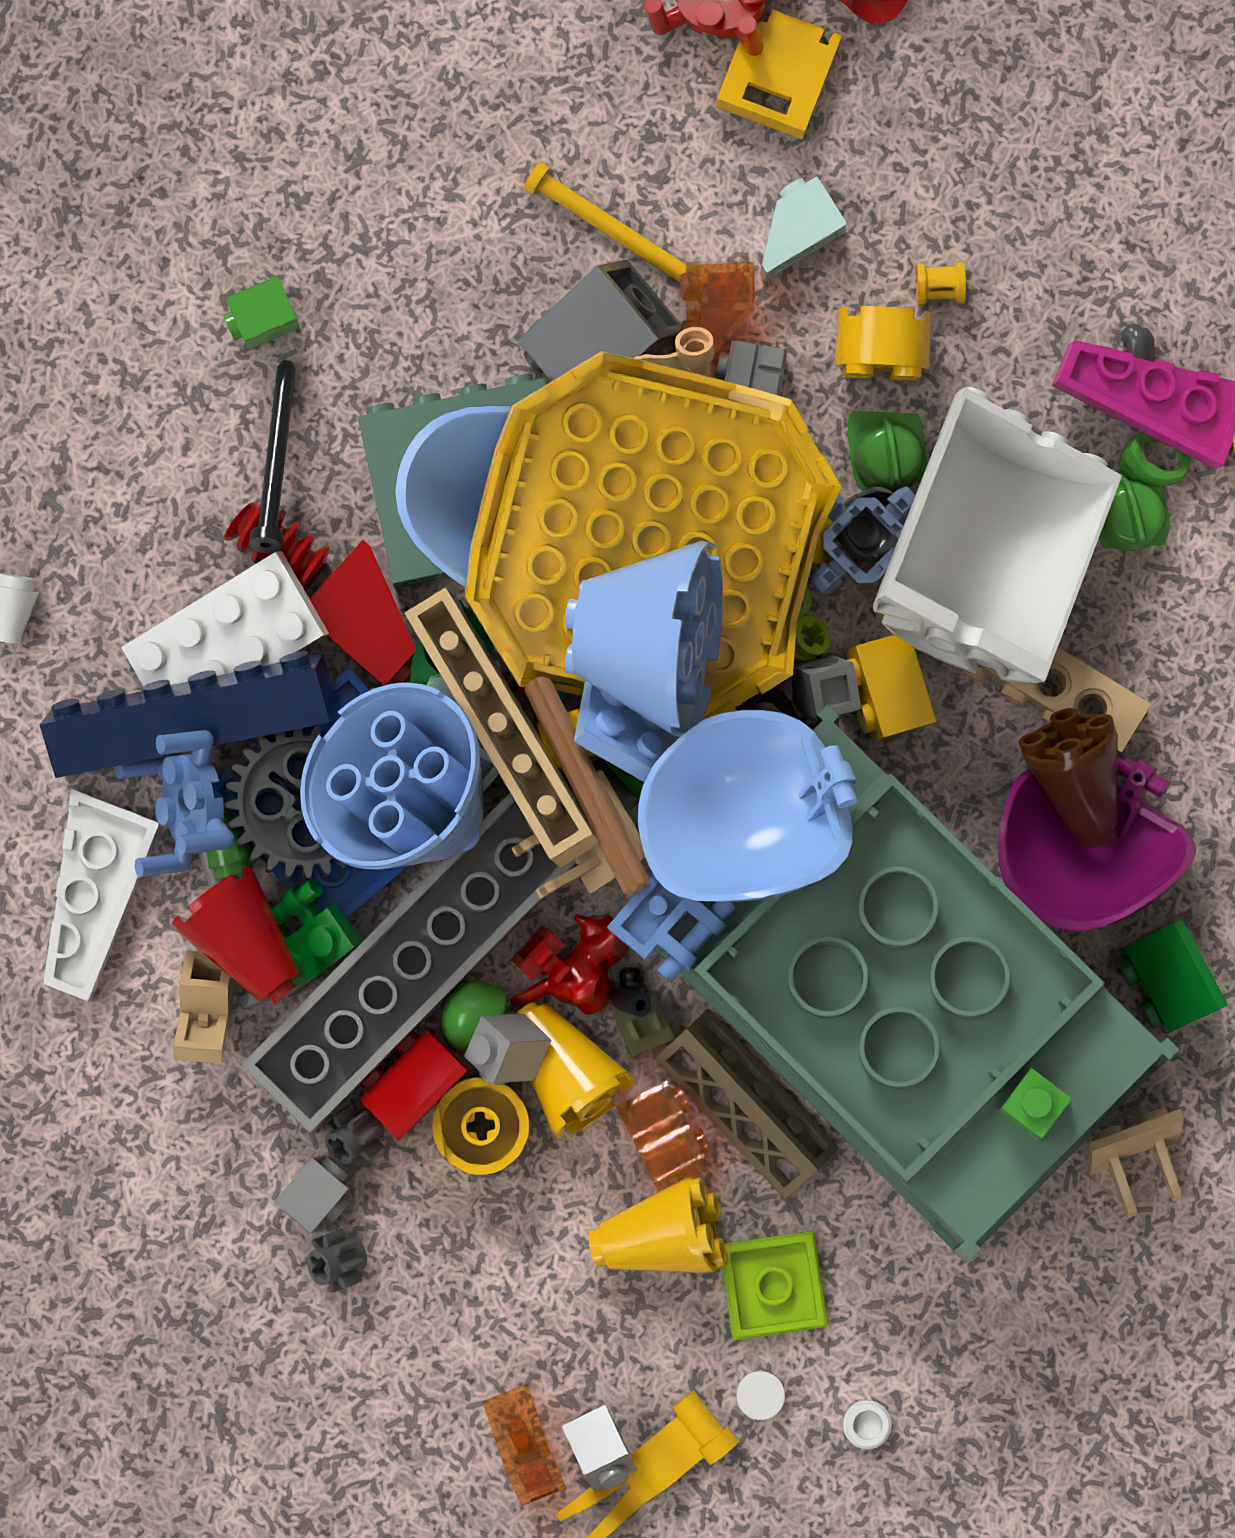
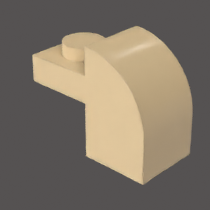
(204, 1010)

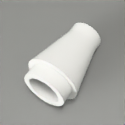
(16, 605)

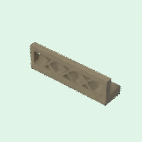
(752, 1098)

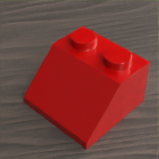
(412, 1083)

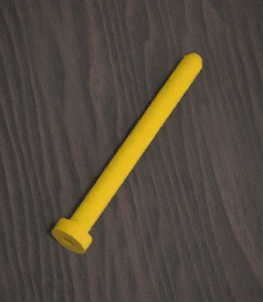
(603, 221)

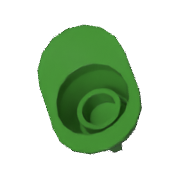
(886, 449)
(1136, 517)

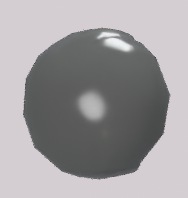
(865, 535)

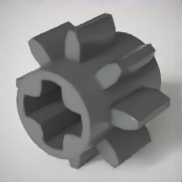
(354, 1136)
(337, 1260)

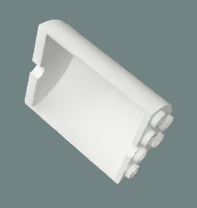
(995, 542)

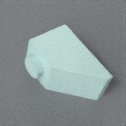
(800, 225)

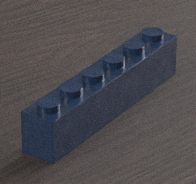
(230, 706)

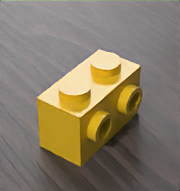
(890, 688)

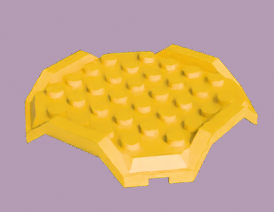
(633, 466)

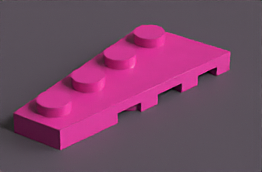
(1166, 402)

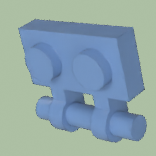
(652, 916)

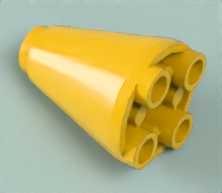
(663, 1233)

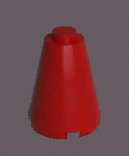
(241, 936)

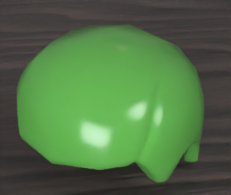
(465, 1007)

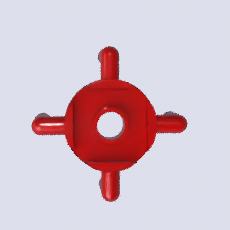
(714, 17)

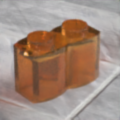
(664, 1135)

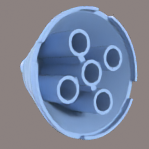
(651, 633)
(395, 780)

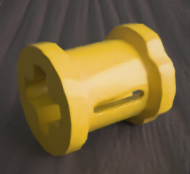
(940, 283)

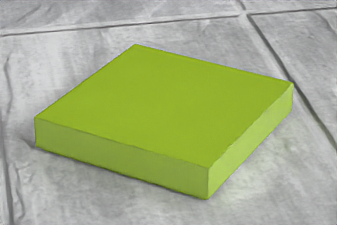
(774, 1286)

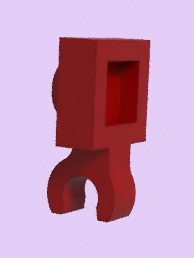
(541, 956)

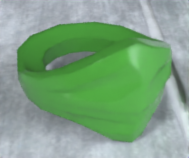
(1135, 465)

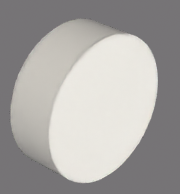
(760, 1395)
(867, 1424)

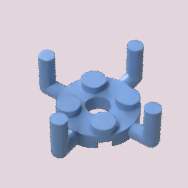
(186, 800)

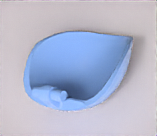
(445, 482)
(746, 809)

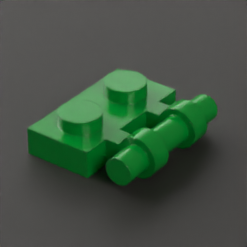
(321, 940)

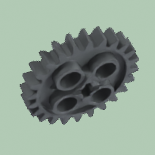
(273, 833)

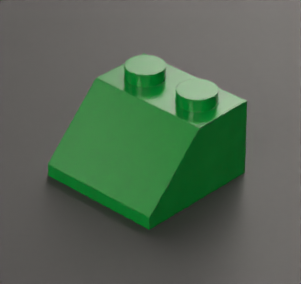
(1170, 977)

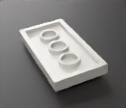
(242, 621)

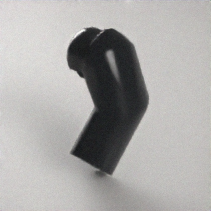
(630, 993)

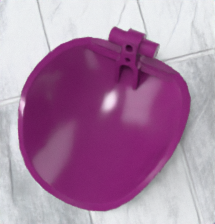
(1097, 885)

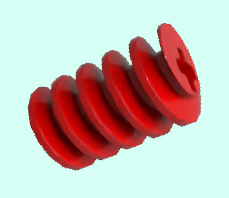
(302, 559)

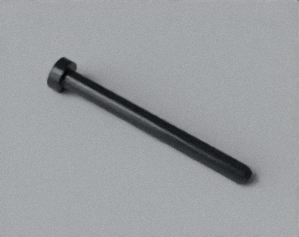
(266, 536)

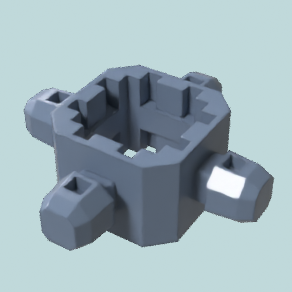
(828, 576)

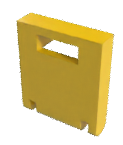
(789, 67)

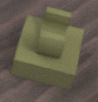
(644, 1032)

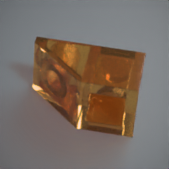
(718, 296)

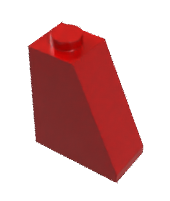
(365, 618)

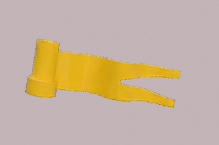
(661, 1462)

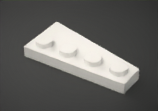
(93, 890)

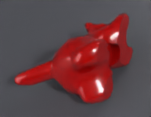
(588, 980)

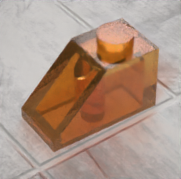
(524, 1445)

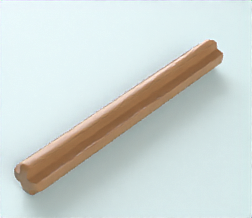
(587, 786)

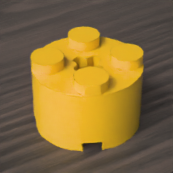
(883, 341)
(463, 1147)

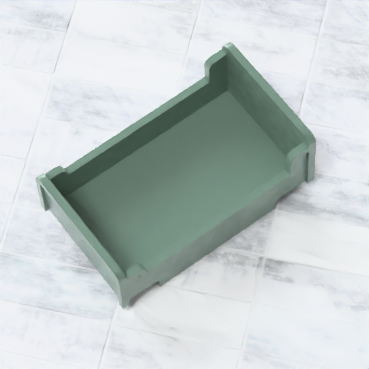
(916, 1006)

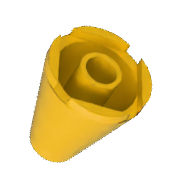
(575, 1074)

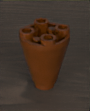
(1078, 771)

